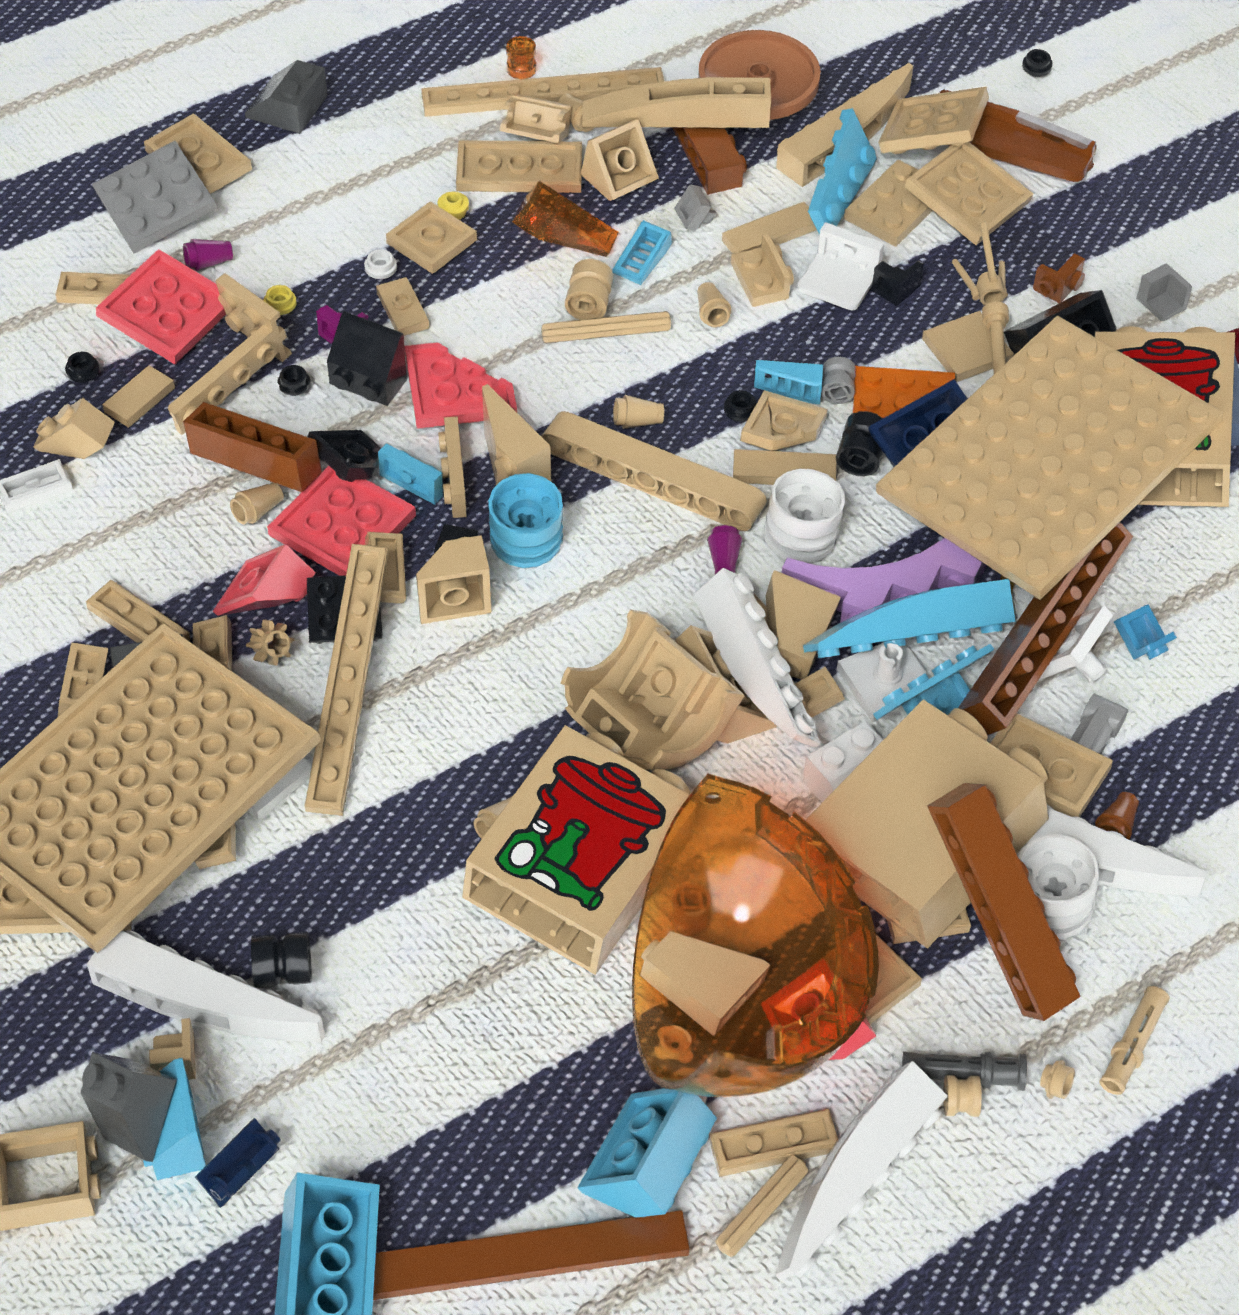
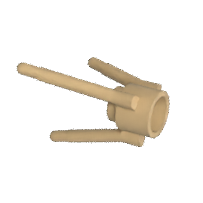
(989, 285)

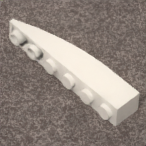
(753, 653)
(1125, 862)
(194, 990)
(858, 1161)

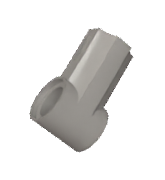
(1099, 723)

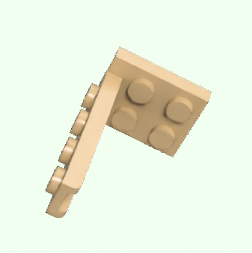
(258, 322)

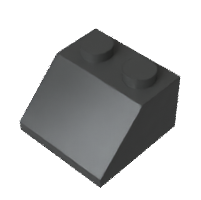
(290, 97)
(127, 1102)

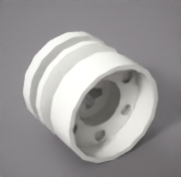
(804, 515)
(1065, 880)

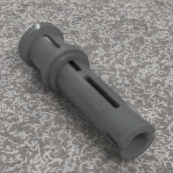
(990, 1068)

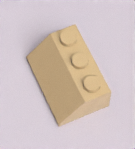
(747, 717)

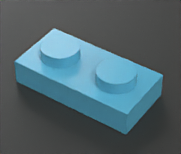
(410, 473)

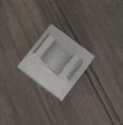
(694, 208)

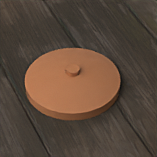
(766, 54)

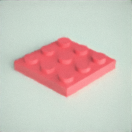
(164, 306)
(337, 514)

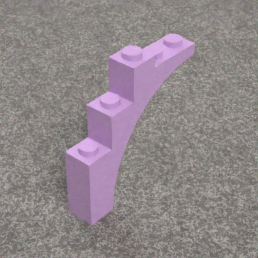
(867, 587)

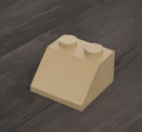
(455, 581)

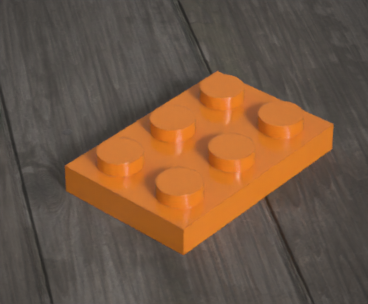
(891, 389)

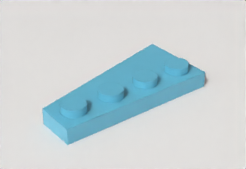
(843, 172)

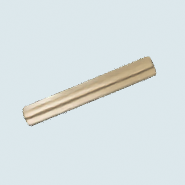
(606, 327)

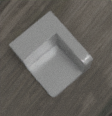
(1164, 292)

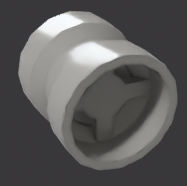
(838, 380)

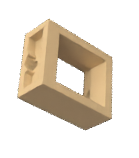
(47, 1142)

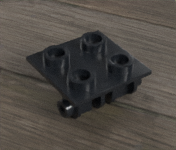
(324, 605)

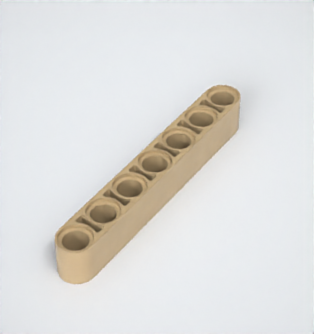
(654, 471)

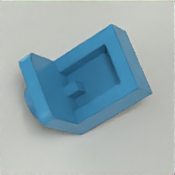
(1143, 633)

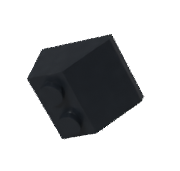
(367, 359)

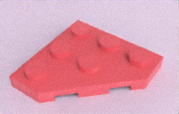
(449, 386)

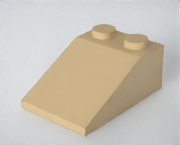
(511, 441)

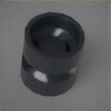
(858, 450)
(282, 959)

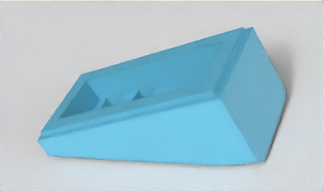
(645, 232)
(800, 380)

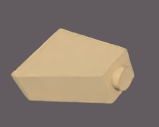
(797, 616)
(702, 977)

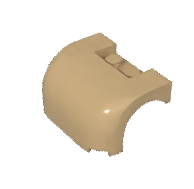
(651, 698)

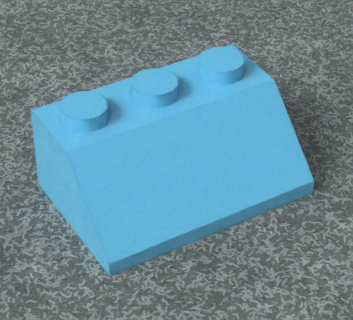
(649, 1152)

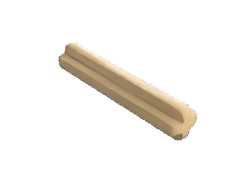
(761, 1206)

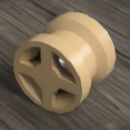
(962, 1095)

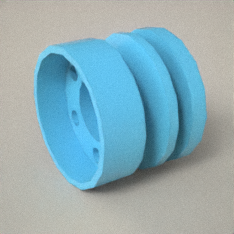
(525, 520)

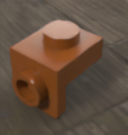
(1060, 283)

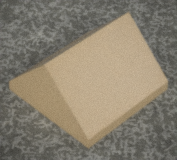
(619, 161)

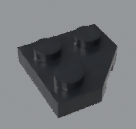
(347, 452)

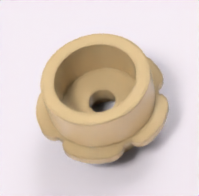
(1057, 1079)

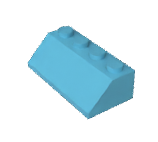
(327, 1247)

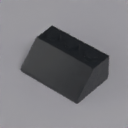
(1084, 310)

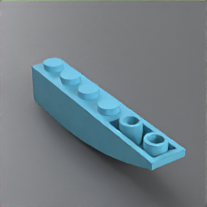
(922, 616)

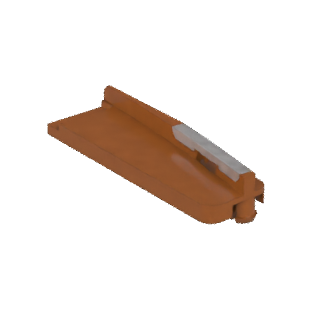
(1032, 143)

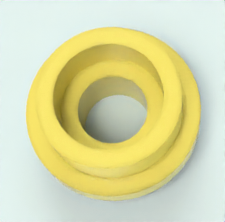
(454, 203)
(281, 299)

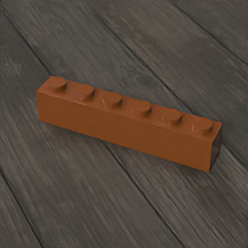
(1004, 900)

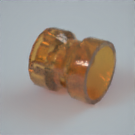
(521, 58)

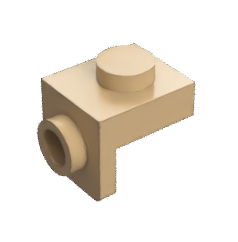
(819, 692)

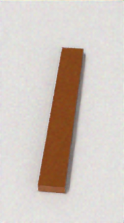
(529, 1254)

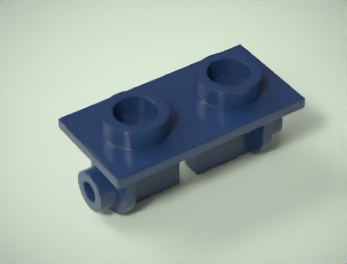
(238, 1162)

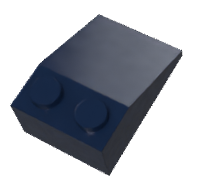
(913, 423)

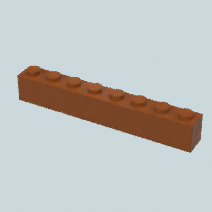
(1039, 636)

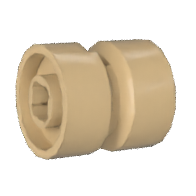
(589, 289)

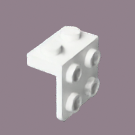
(842, 267)

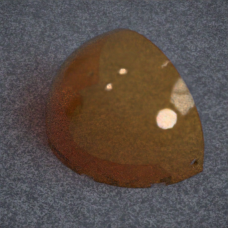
(771, 890)

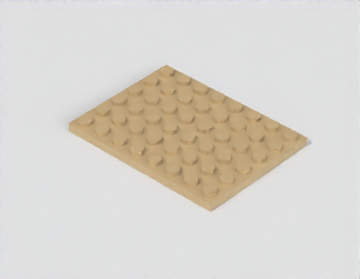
(1049, 455)
(139, 783)

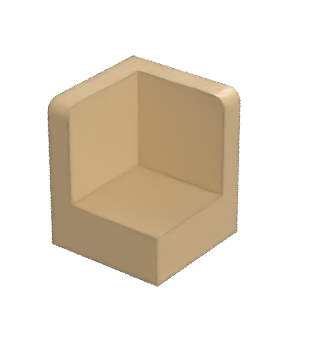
(175, 1046)

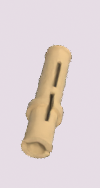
(1118, 1074)

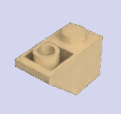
(74, 431)

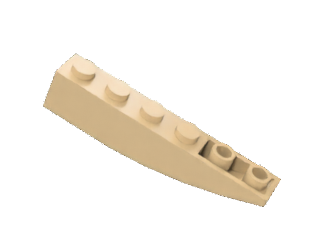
(685, 103)
(805, 152)

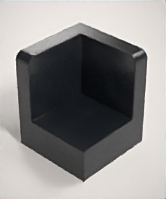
(895, 283)

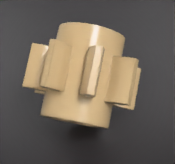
(268, 633)

